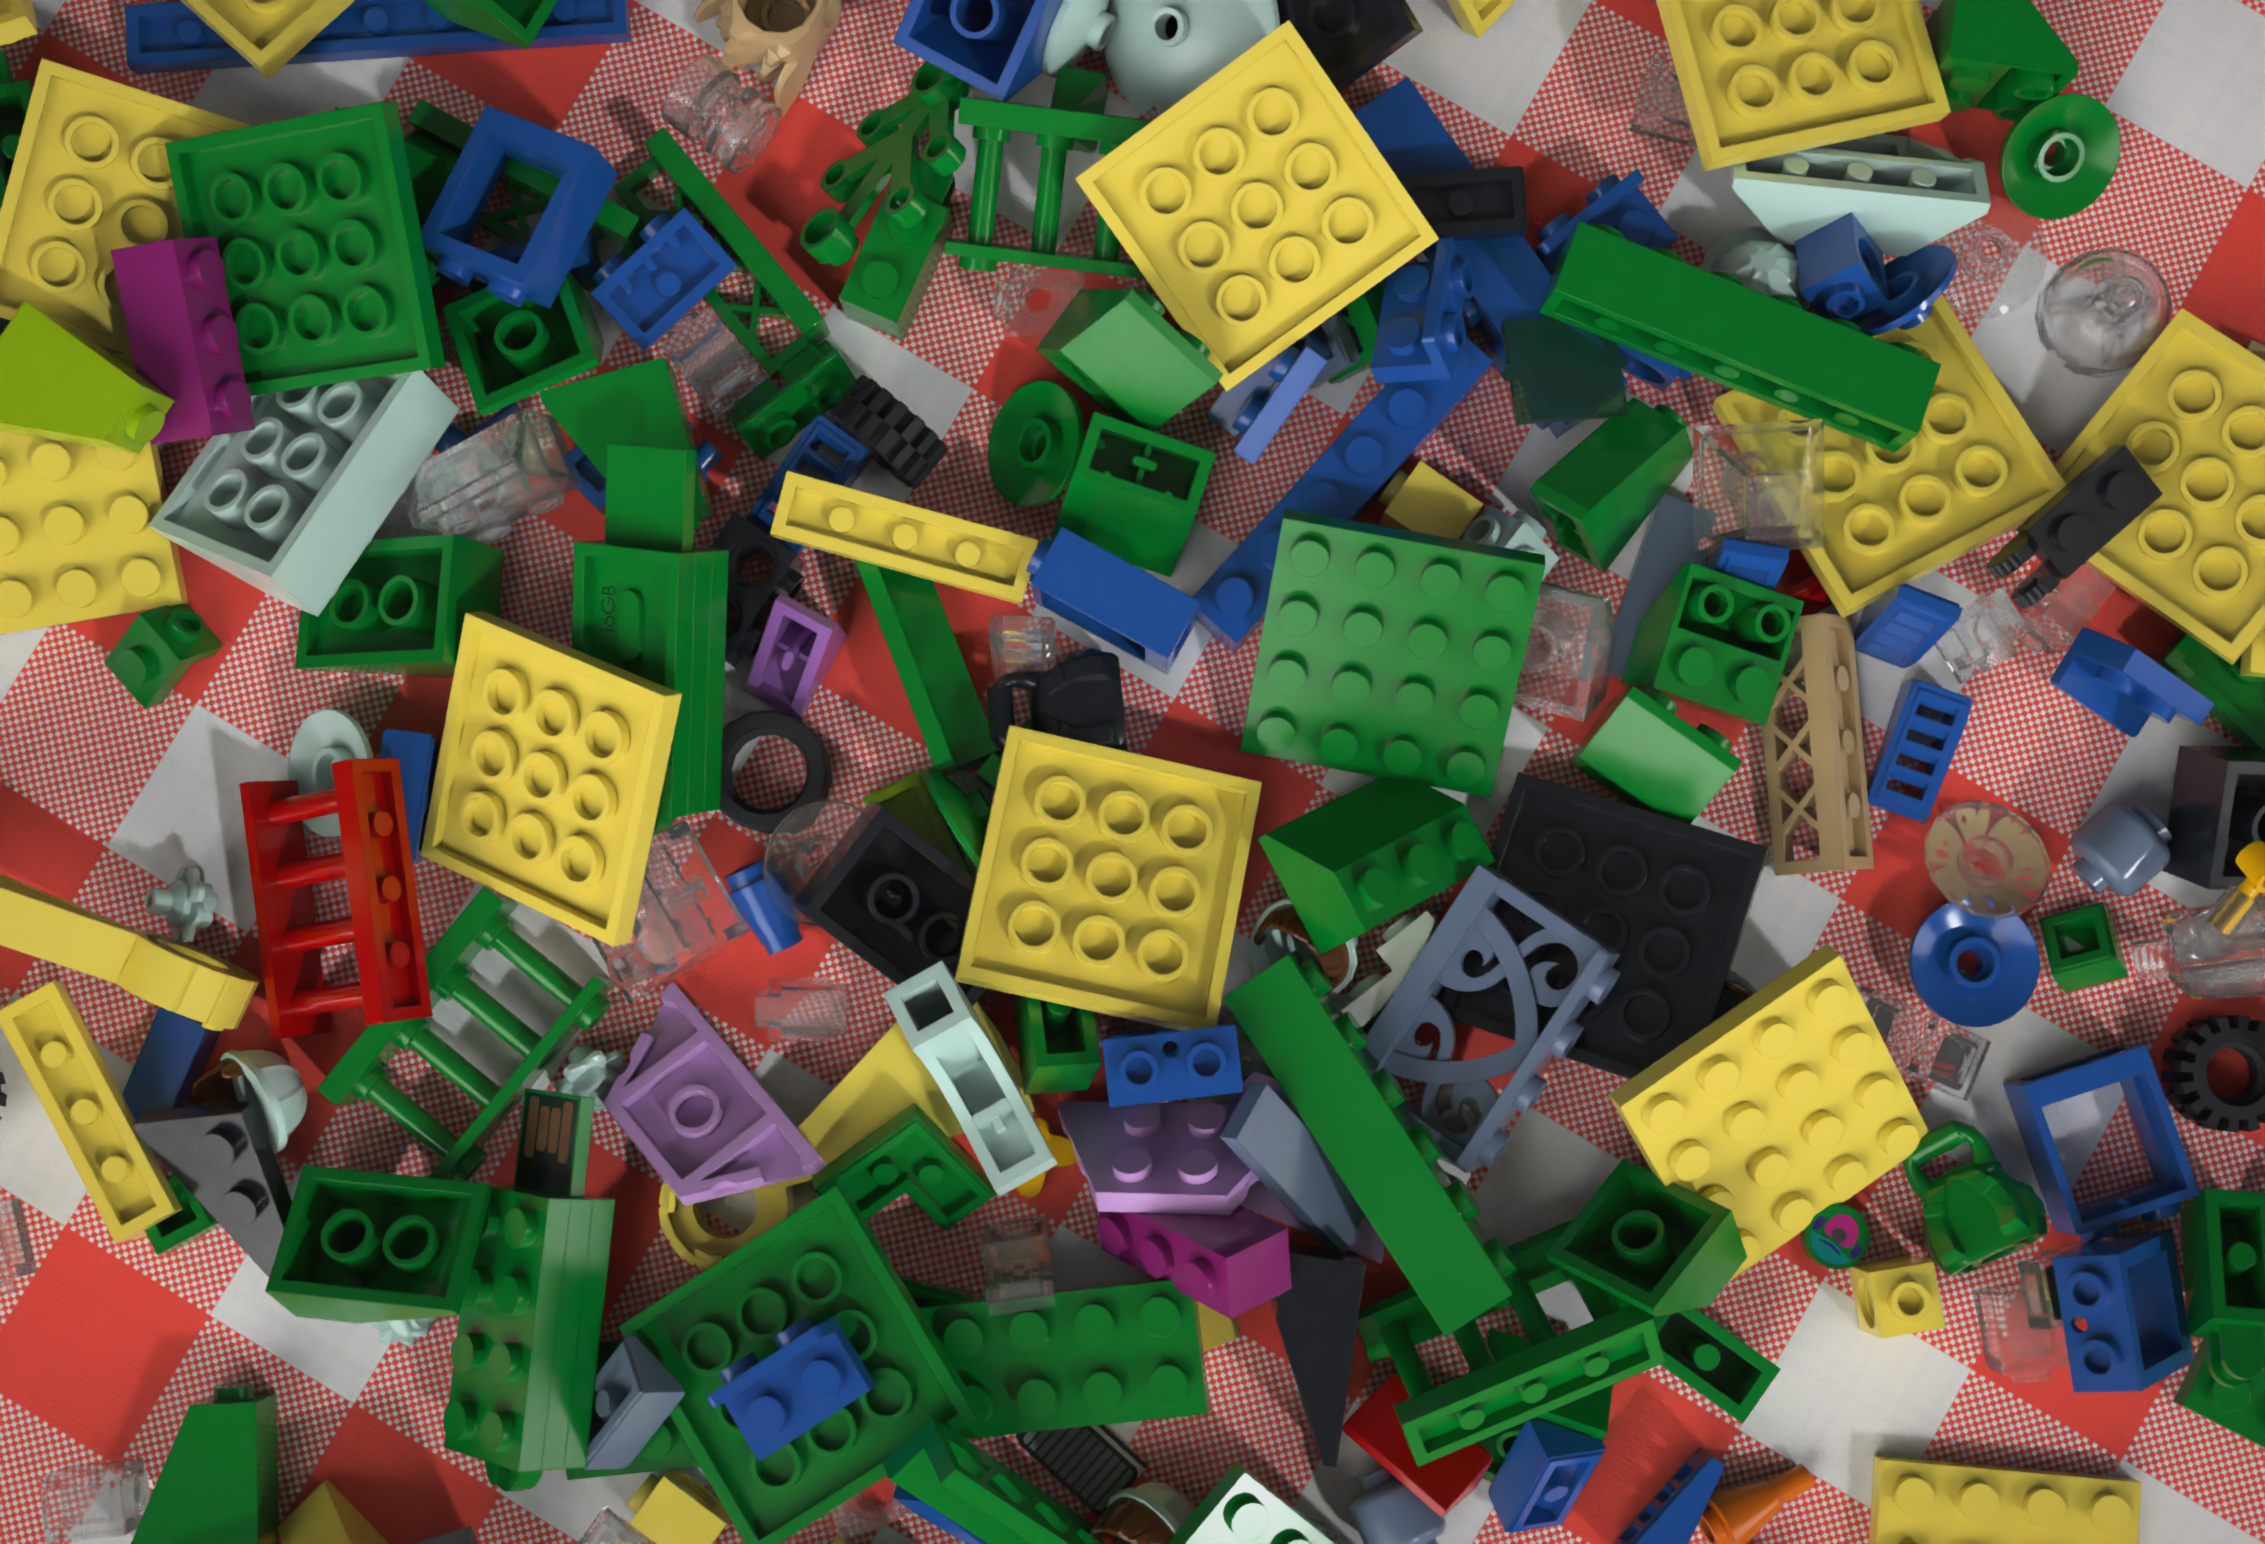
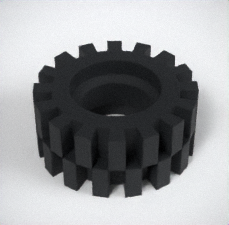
(889, 431)
(2190, 1080)

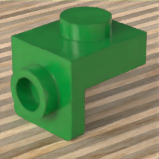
(160, 651)

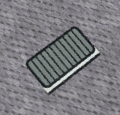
(1086, 1461)

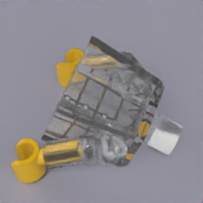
(2214, 946)

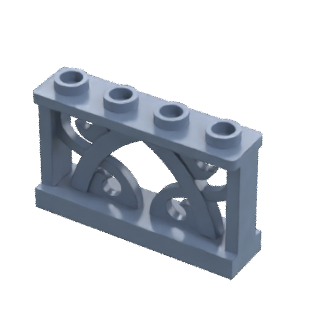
(1475, 926)

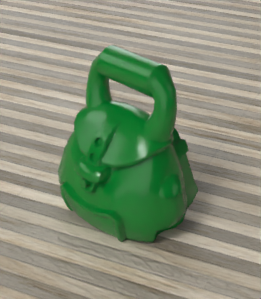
(1975, 1208)

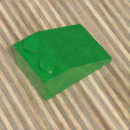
(403, 607)
(377, 1246)

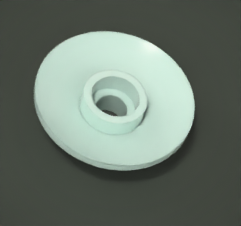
(1074, 30)
(319, 742)

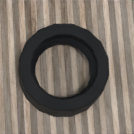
(766, 723)

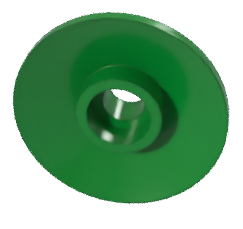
(2082, 159)
(1035, 443)
(964, 813)

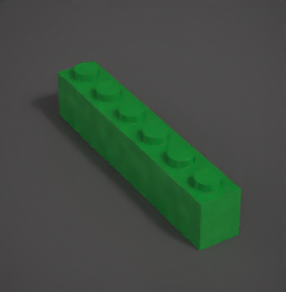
(1740, 336)
(1372, 1141)

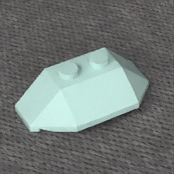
(1891, 183)

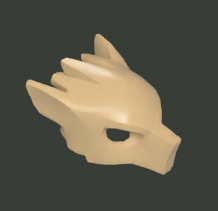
(777, 35)

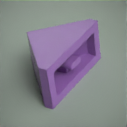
(793, 656)

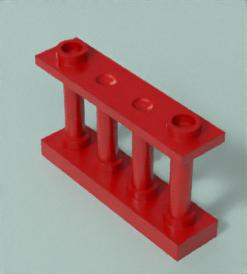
(379, 889)

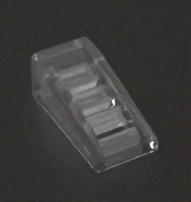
(1022, 644)

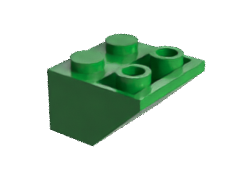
(1998, 56)
(1129, 356)
(1134, 492)
(1715, 644)
(1655, 756)

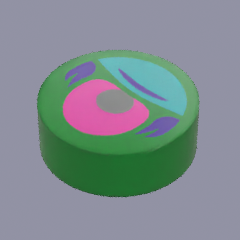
(1836, 1237)

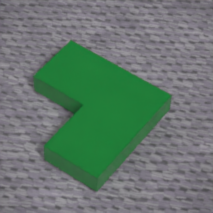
(911, 1158)

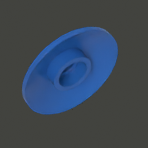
(1912, 288)
(2003, 972)

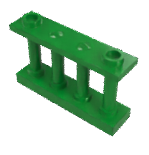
(1055, 134)
(362, 1070)
(1520, 1385)

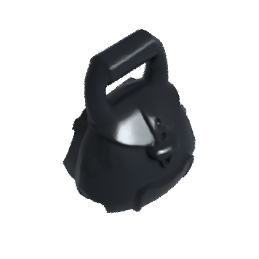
(1070, 700)

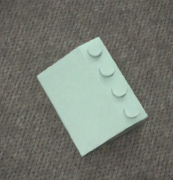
(308, 484)

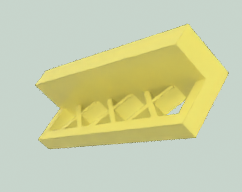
(903, 537)
(88, 1112)

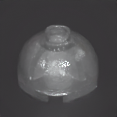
(2103, 311)

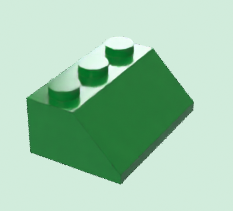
(1372, 856)

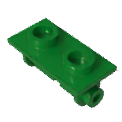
(773, 418)

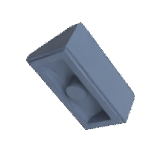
(629, 1405)

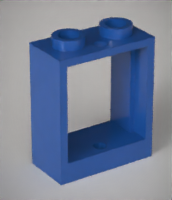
(561, 230)
(1112, 599)
(1200, 1066)
(2154, 1123)
(2124, 1342)

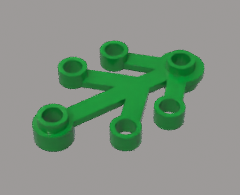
(893, 156)

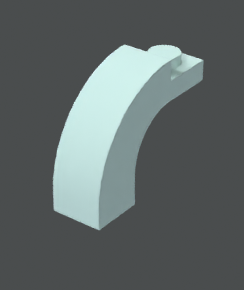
(971, 1076)

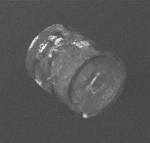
(712, 107)

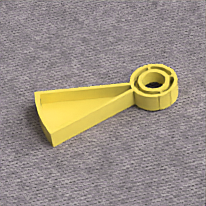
(137, 960)
(864, 1100)

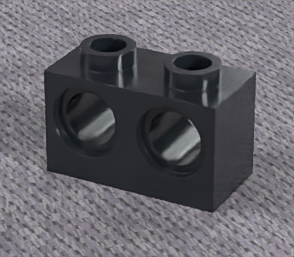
(754, 600)

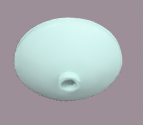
(1209, 37)

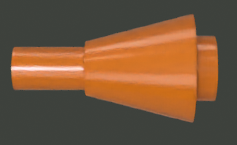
(1743, 1510)

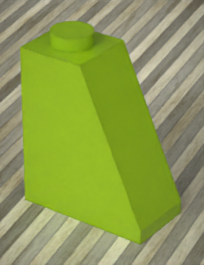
(71, 388)

